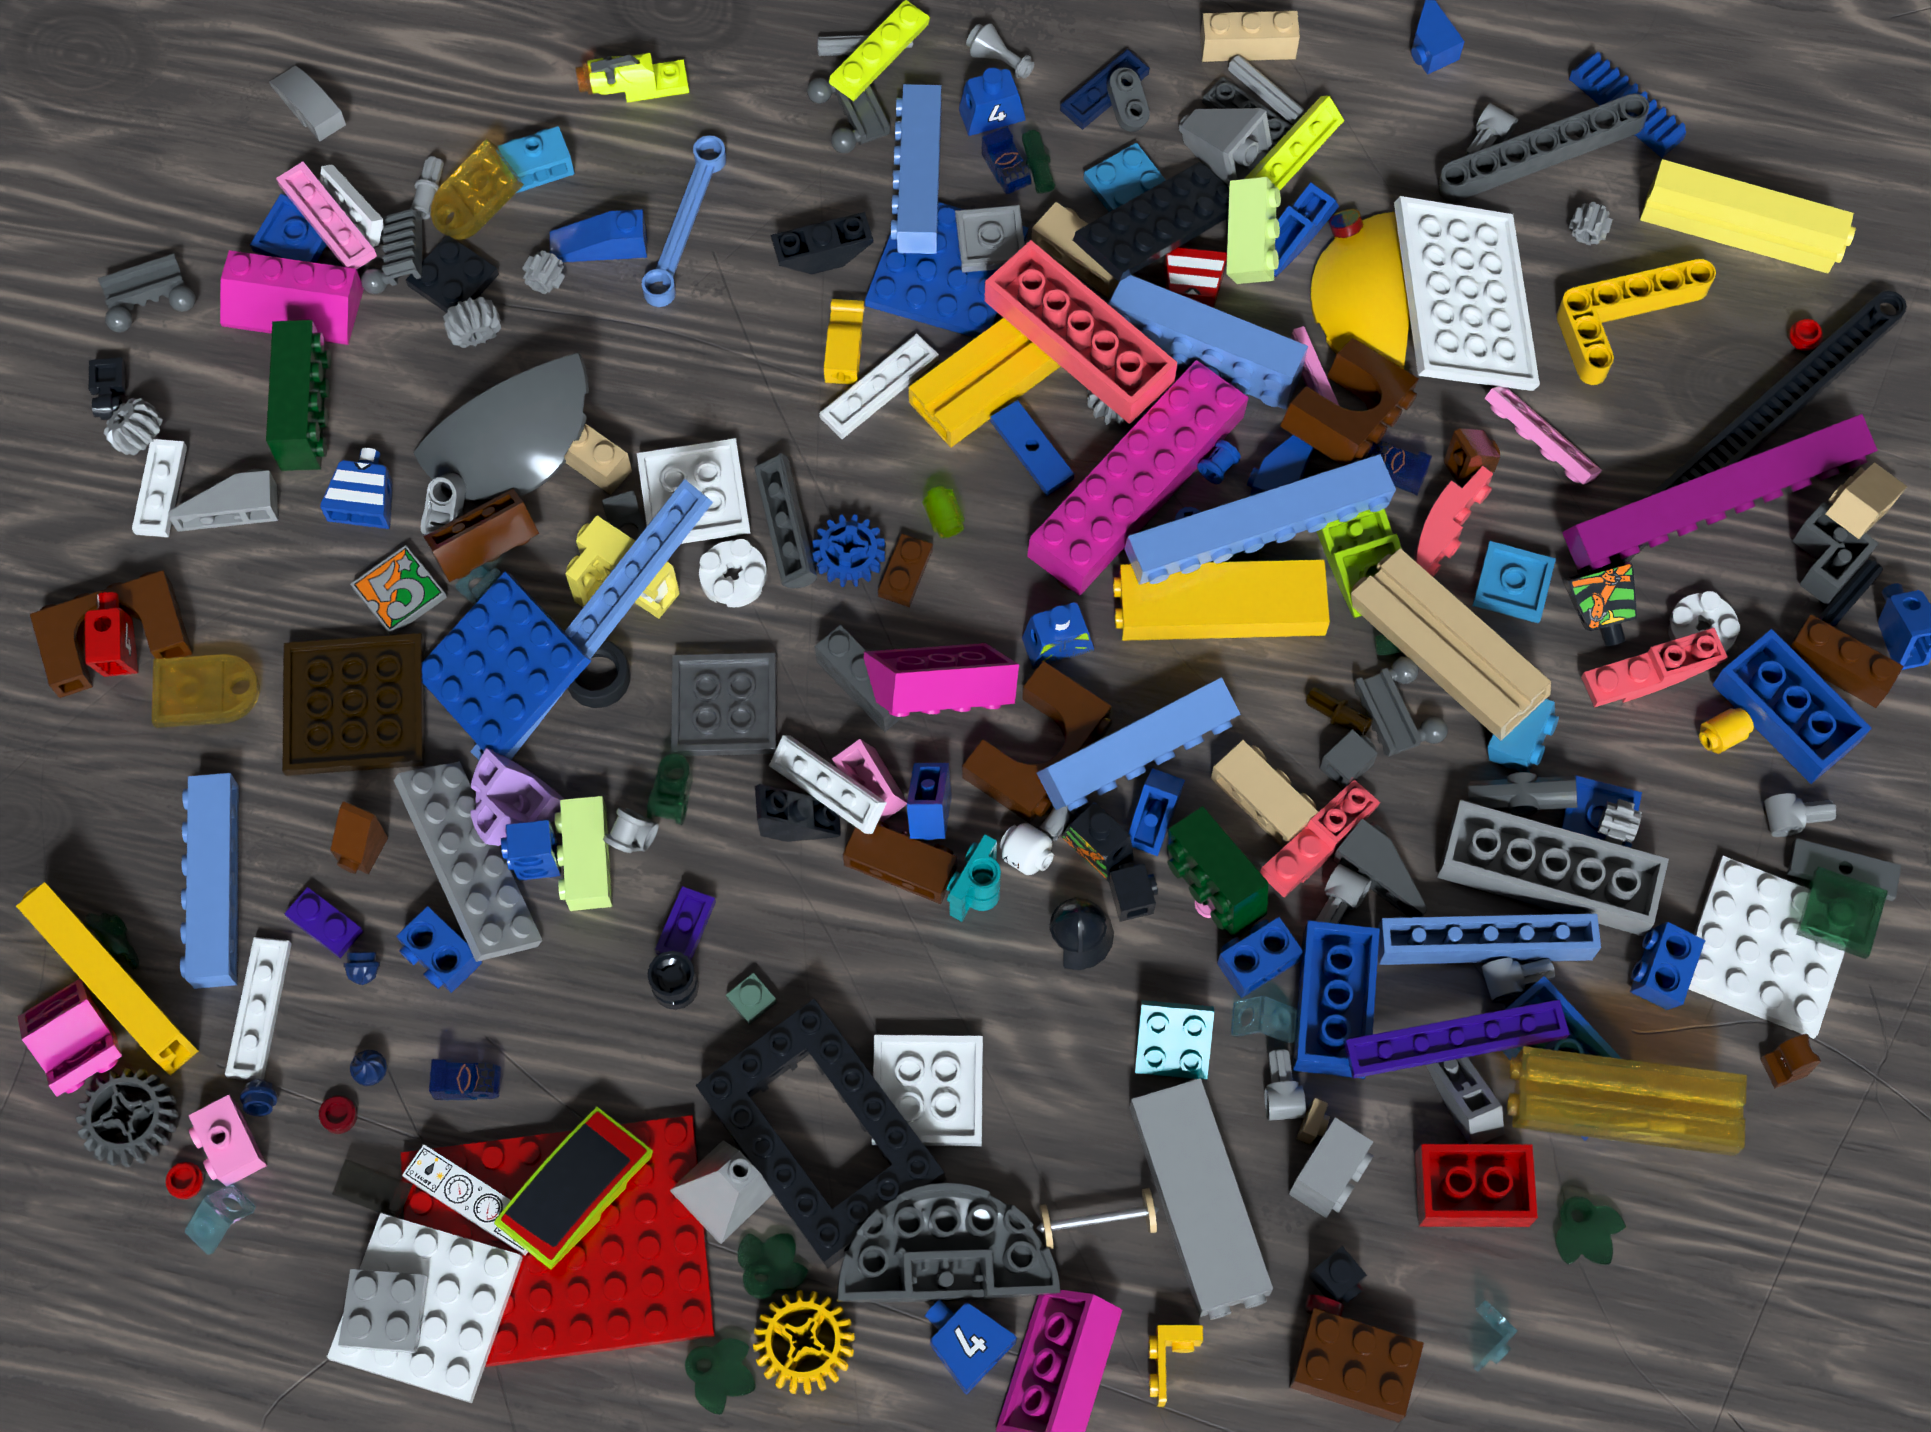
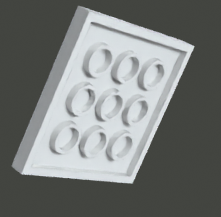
(1754, 951)
(460, 1311)

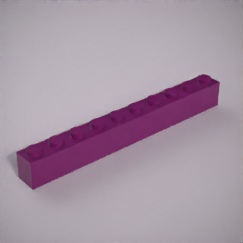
(1719, 492)

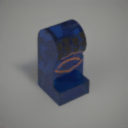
(1005, 161)
(1404, 467)
(464, 1080)

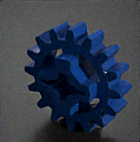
(836, 543)

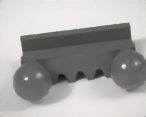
(863, 114)
(402, 251)
(141, 284)
(1389, 712)

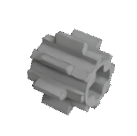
(1590, 223)
(543, 272)
(1619, 822)

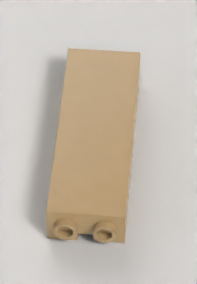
(1450, 643)

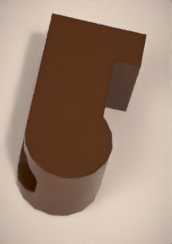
(1790, 1061)

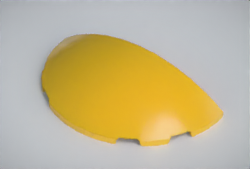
(1362, 290)

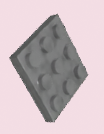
(723, 704)

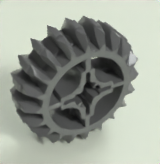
(115, 1091)

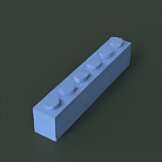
(918, 169)
(1138, 744)
(210, 881)
(1488, 939)

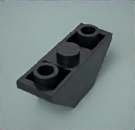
(823, 244)
(793, 816)

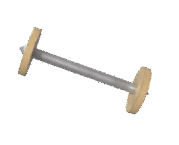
(1148, 1210)

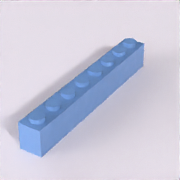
(1259, 520)

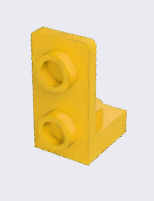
(1182, 1340)

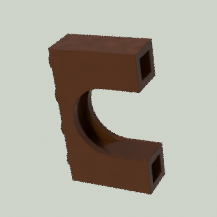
(1348, 433)
(62, 628)
(1016, 784)

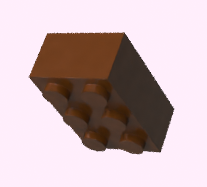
(1357, 1365)

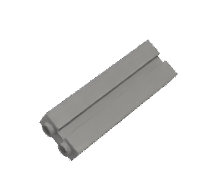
(1201, 1199)

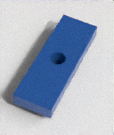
(1021, 434)

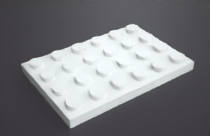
(1466, 294)

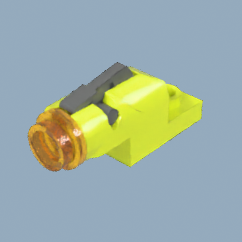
(633, 76)

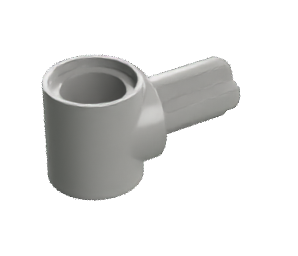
(1492, 128)
(1789, 814)
(1345, 891)
(1508, 979)
(1284, 1096)

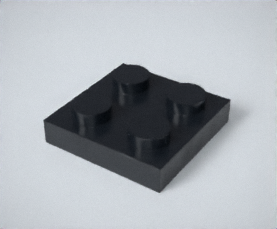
(452, 275)

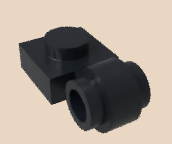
(105, 379)

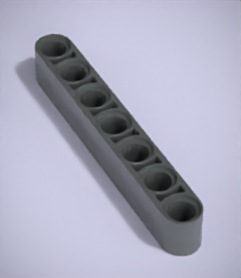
(1552, 136)

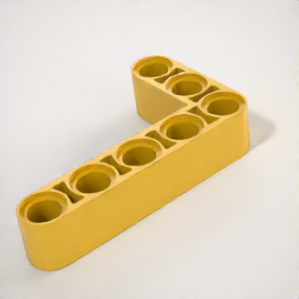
(1623, 304)

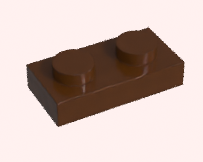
(905, 570)

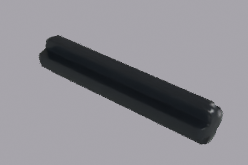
(1851, 592)

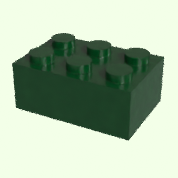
(1217, 872)

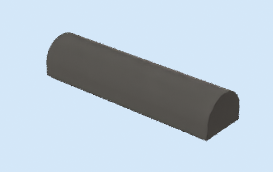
(785, 522)

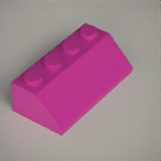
(271, 289)
(941, 678)
(1060, 1364)

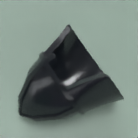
(1082, 932)

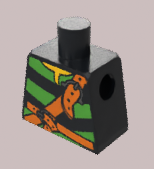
(1604, 599)
(1097, 840)

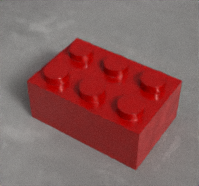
(1475, 1185)

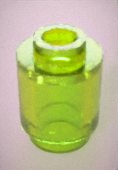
(943, 512)

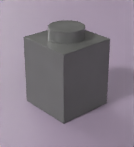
(1349, 759)

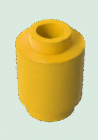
(1726, 730)

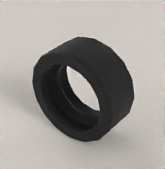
(612, 693)

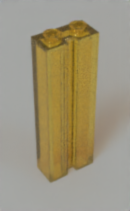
(1628, 1101)

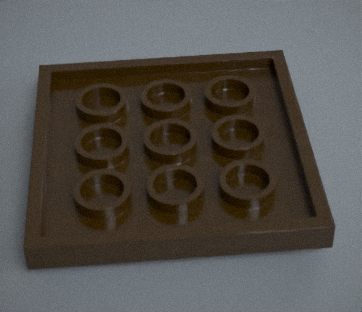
(353, 704)

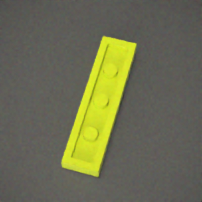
(879, 50)
(1299, 143)

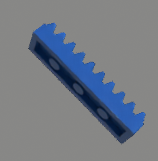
(1605, 85)

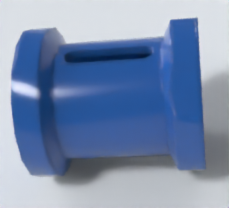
(1219, 462)

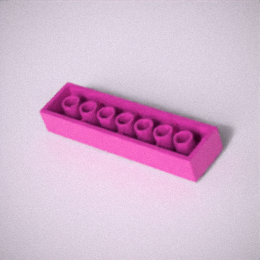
(1137, 477)

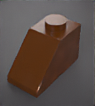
(1469, 452)
(357, 839)

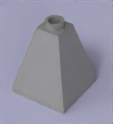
(1227, 139)
(722, 1191)

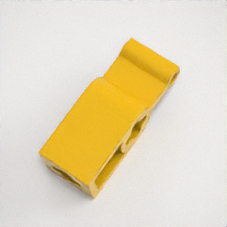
(844, 342)

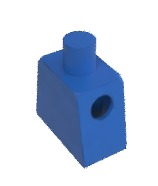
(1906, 626)

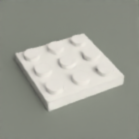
(709, 468)
(934, 1085)

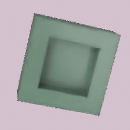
(751, 998)

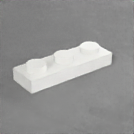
(353, 204)
(159, 487)

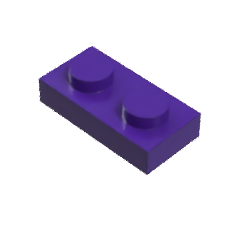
(323, 922)
(686, 923)

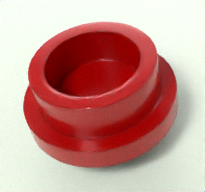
(1805, 335)
(184, 1180)

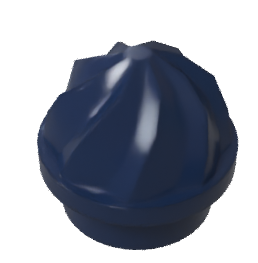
(361, 967)
(368, 1067)
(258, 1098)

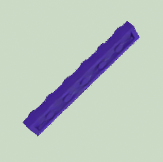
(1456, 1038)

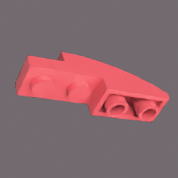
(1446, 519)
(1656, 669)
(1319, 839)

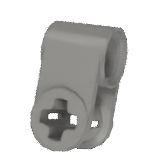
(441, 509)
(631, 831)

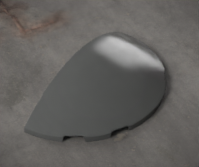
(511, 432)
(946, 1247)

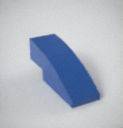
(1302, 223)

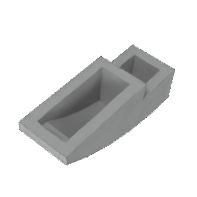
(308, 102)

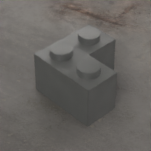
(1836, 552)

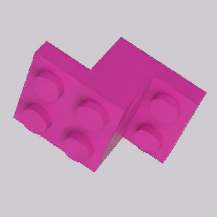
(69, 1038)

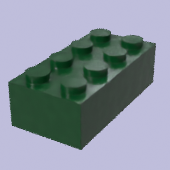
(297, 395)

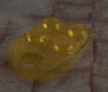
(474, 192)
(200, 690)

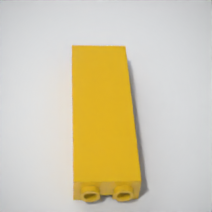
(979, 381)
(1225, 602)
(106, 978)

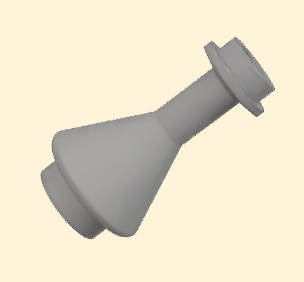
(987, 44)

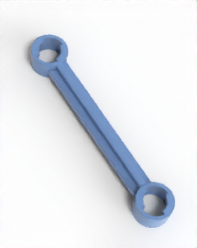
(684, 221)

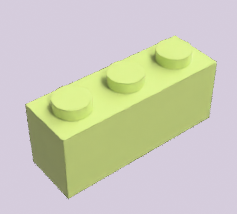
(1252, 230)
(584, 853)

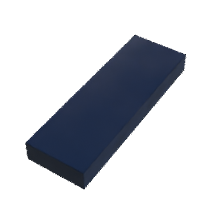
(1093, 96)

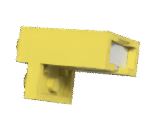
(600, 551)

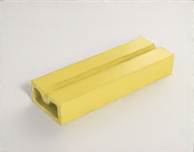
(1748, 216)

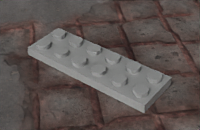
(468, 869)

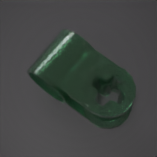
(670, 796)

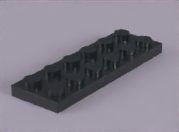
(1156, 221)

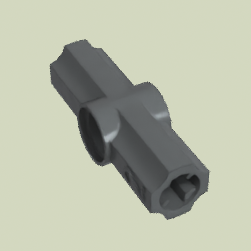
(1525, 793)

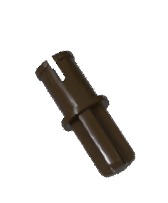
(1339, 711)

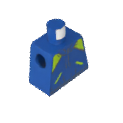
(1056, 635)

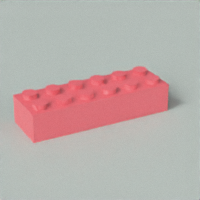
(1080, 331)

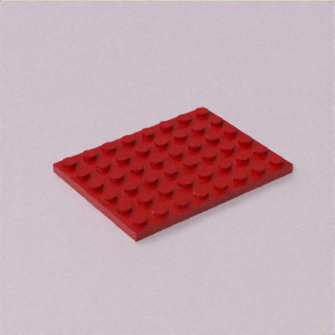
(625, 1283)

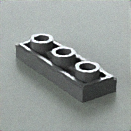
(1228, 96)
(1808, 856)

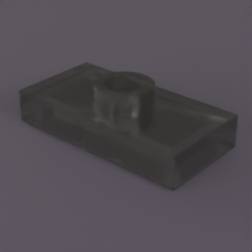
(372, 1189)

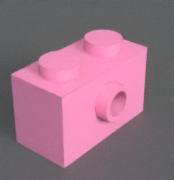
(866, 767)
(226, 1141)

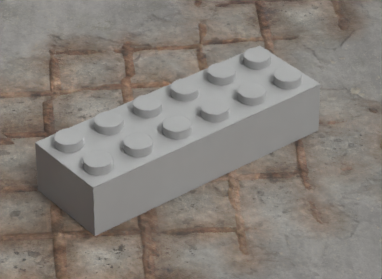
(1553, 868)

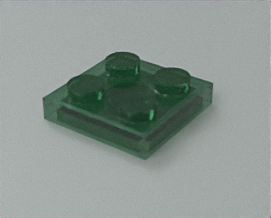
(1842, 912)

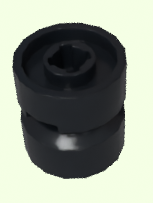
(673, 980)

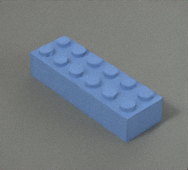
(1234, 349)

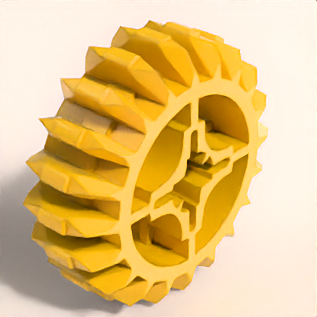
(795, 1358)

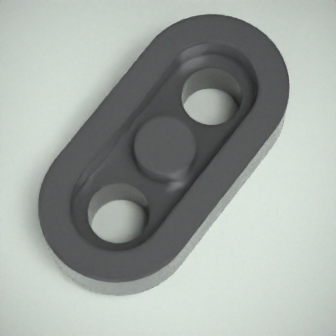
(1126, 98)

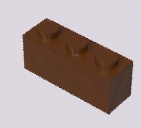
(481, 535)
(1846, 661)
(902, 861)

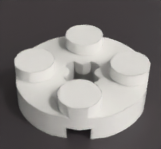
(729, 555)
(1708, 608)

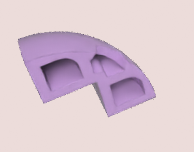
(508, 796)

